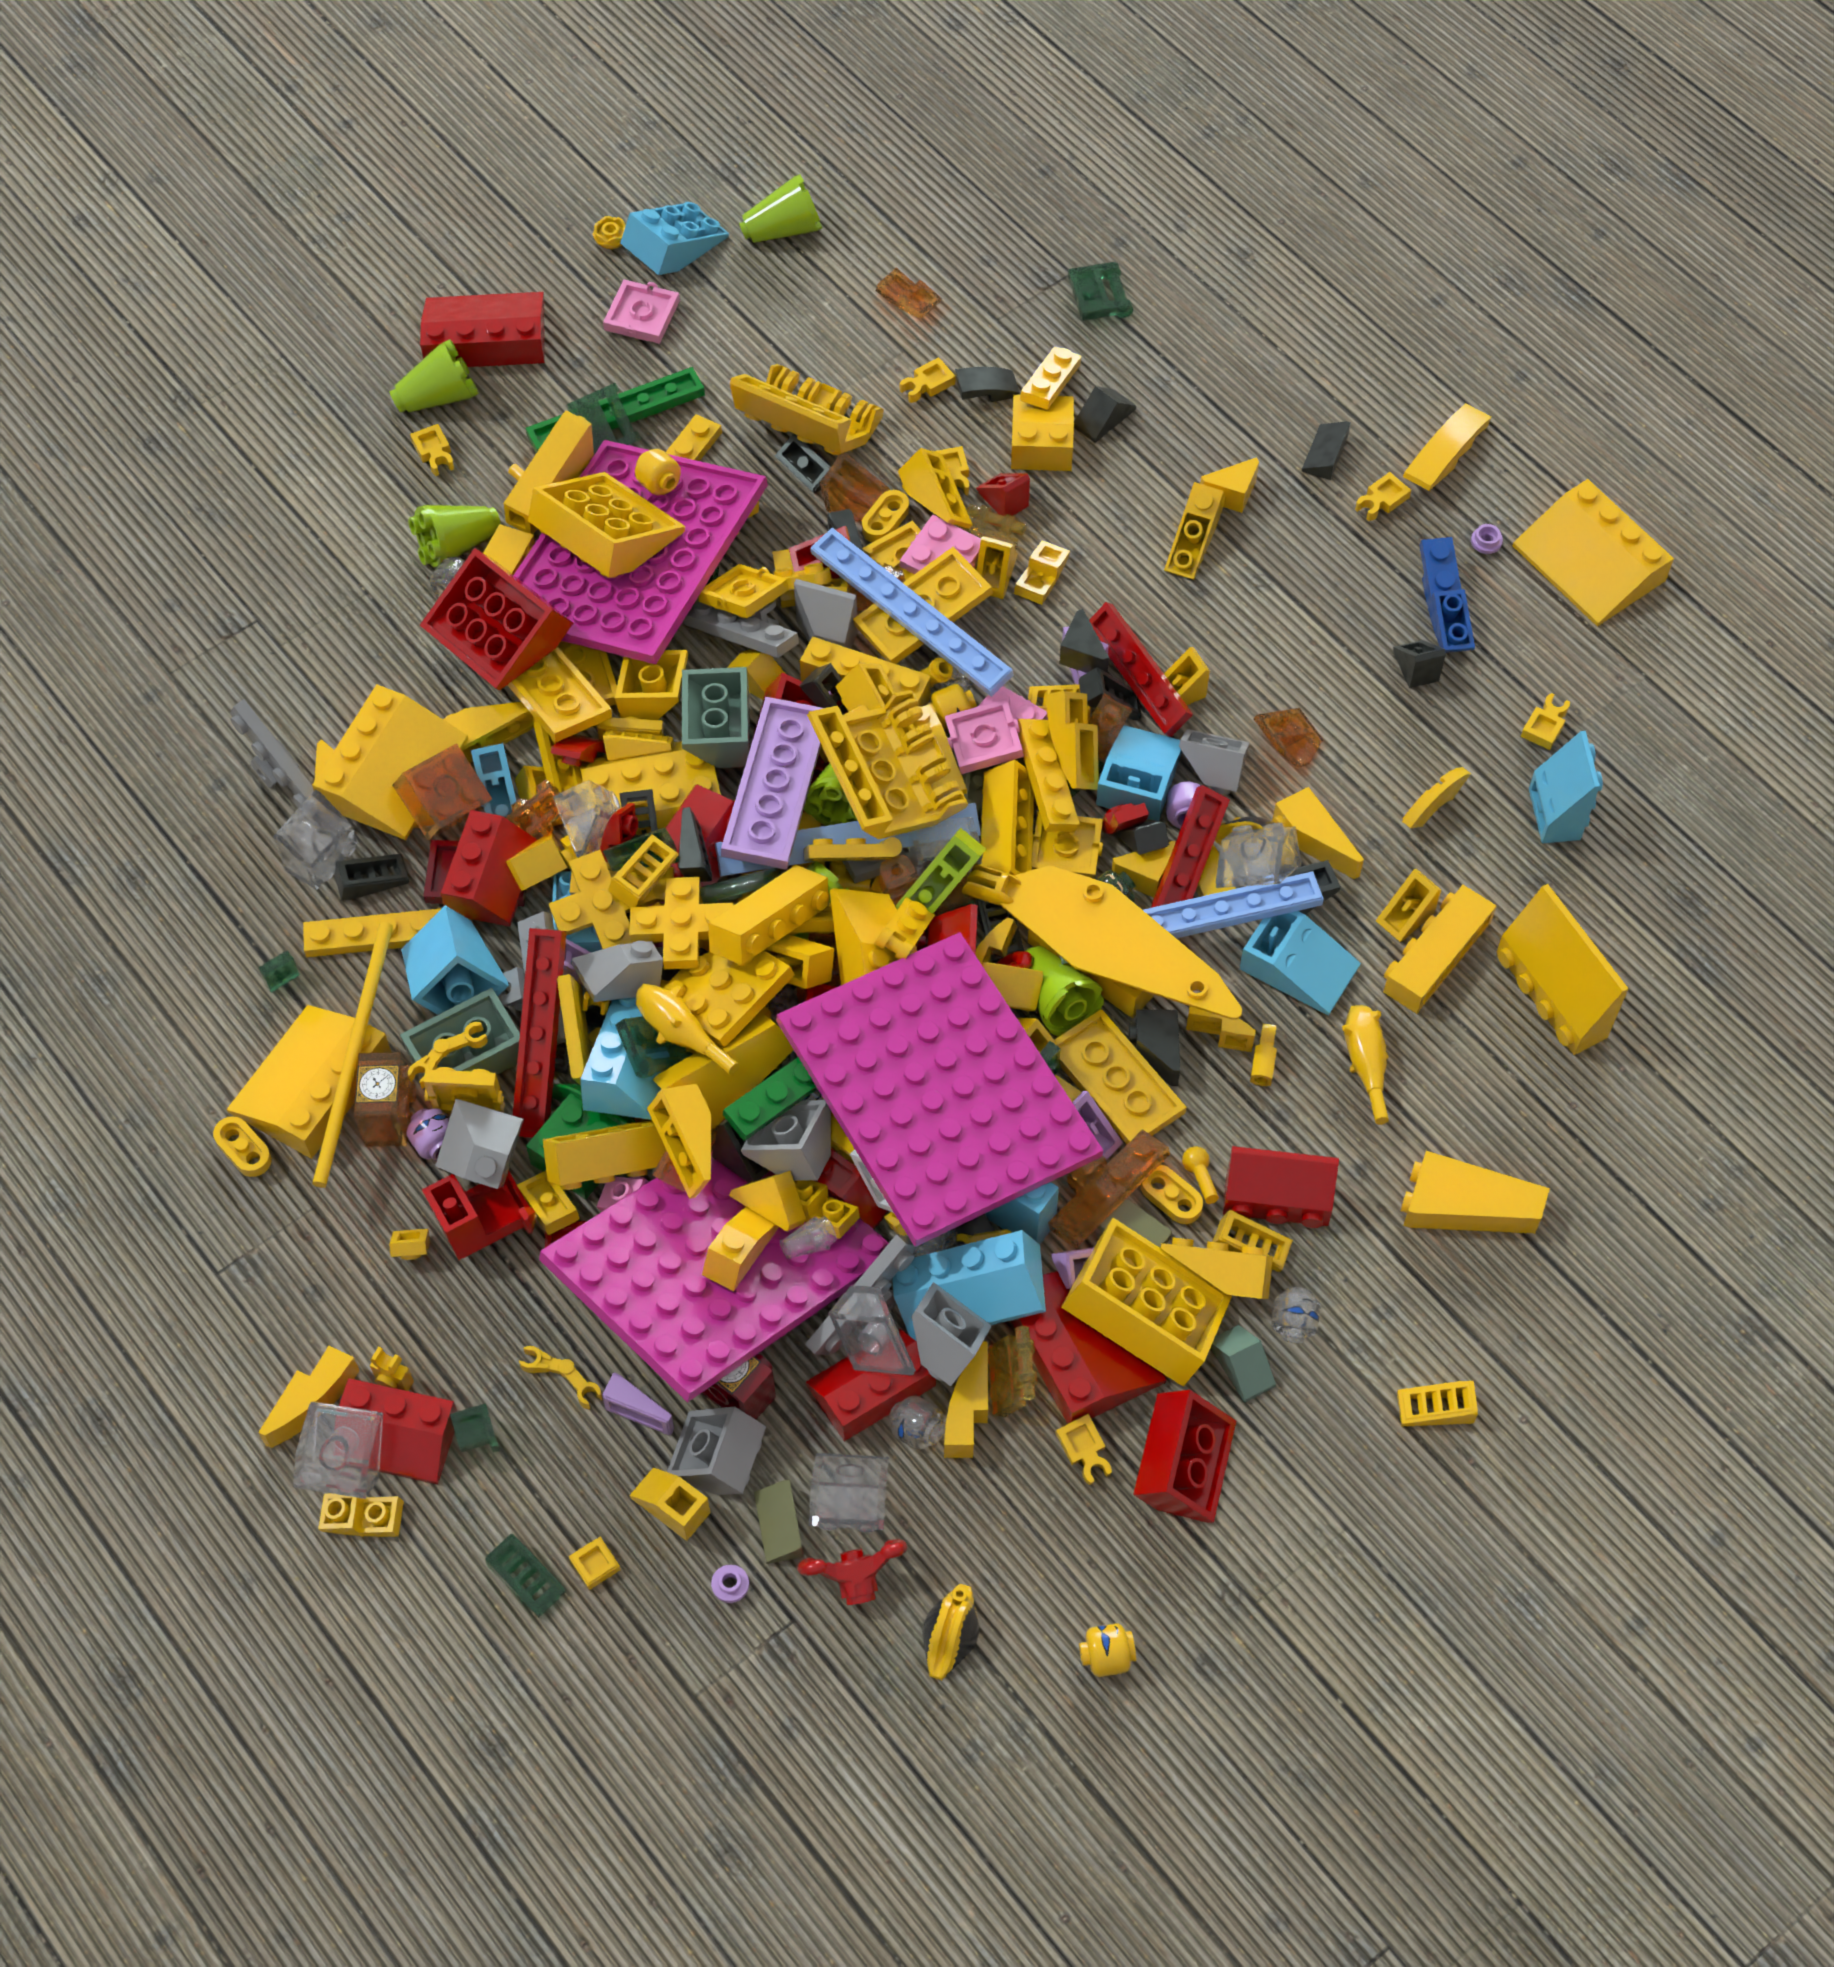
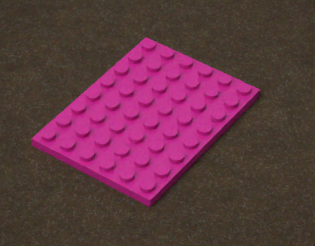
(644, 608)
(938, 1088)
(645, 1280)

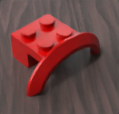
(479, 1214)

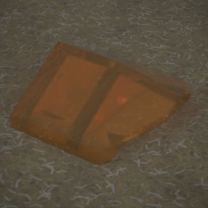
(850, 487)
(1291, 734)

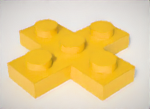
(595, 903)
(678, 923)

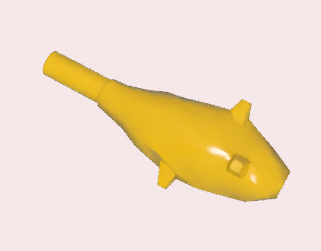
(676, 1024)
(1368, 1055)

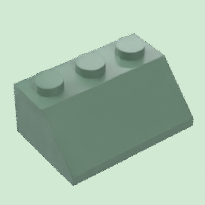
(716, 715)
(502, 1035)

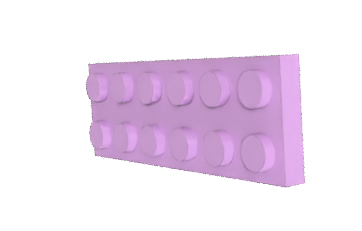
(773, 786)

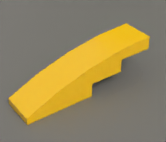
(1446, 447)

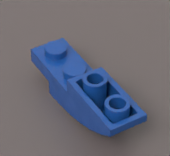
(1444, 595)

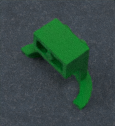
(567, 1120)

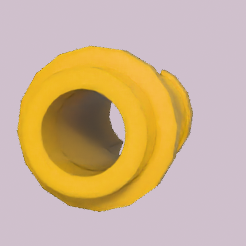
(939, 671)

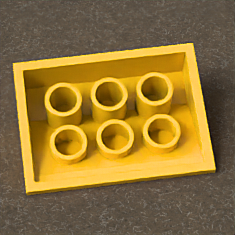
(602, 522)
(1594, 553)
(380, 745)
(1562, 972)
(299, 1079)
(1147, 1302)

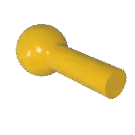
(1197, 1161)

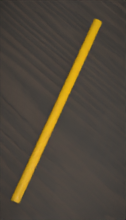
(351, 1058)

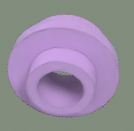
(1491, 535)
(732, 1594)

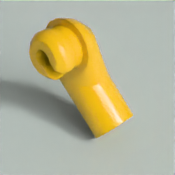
(845, 879)

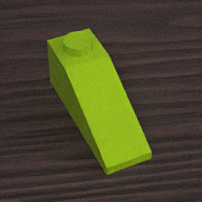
(945, 871)

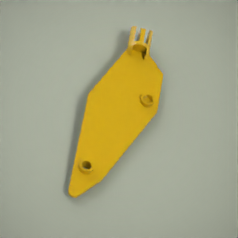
(1104, 934)

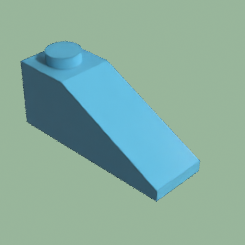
(494, 773)

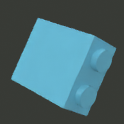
(449, 963)

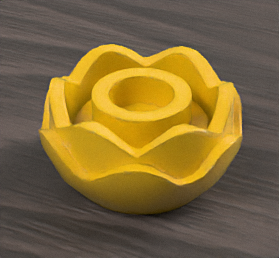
(609, 232)

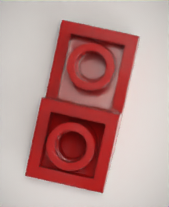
(578, 749)
(1124, 817)
(620, 827)

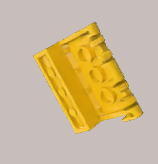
(812, 414)
(888, 771)
(667, 774)

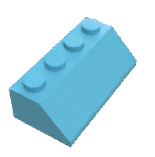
(608, 1078)
(991, 1277)

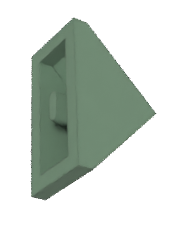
(1243, 1362)

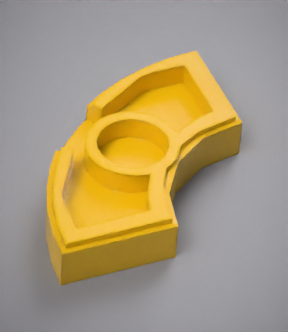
(1436, 797)

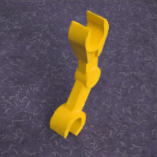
(443, 1047)
(565, 1368)

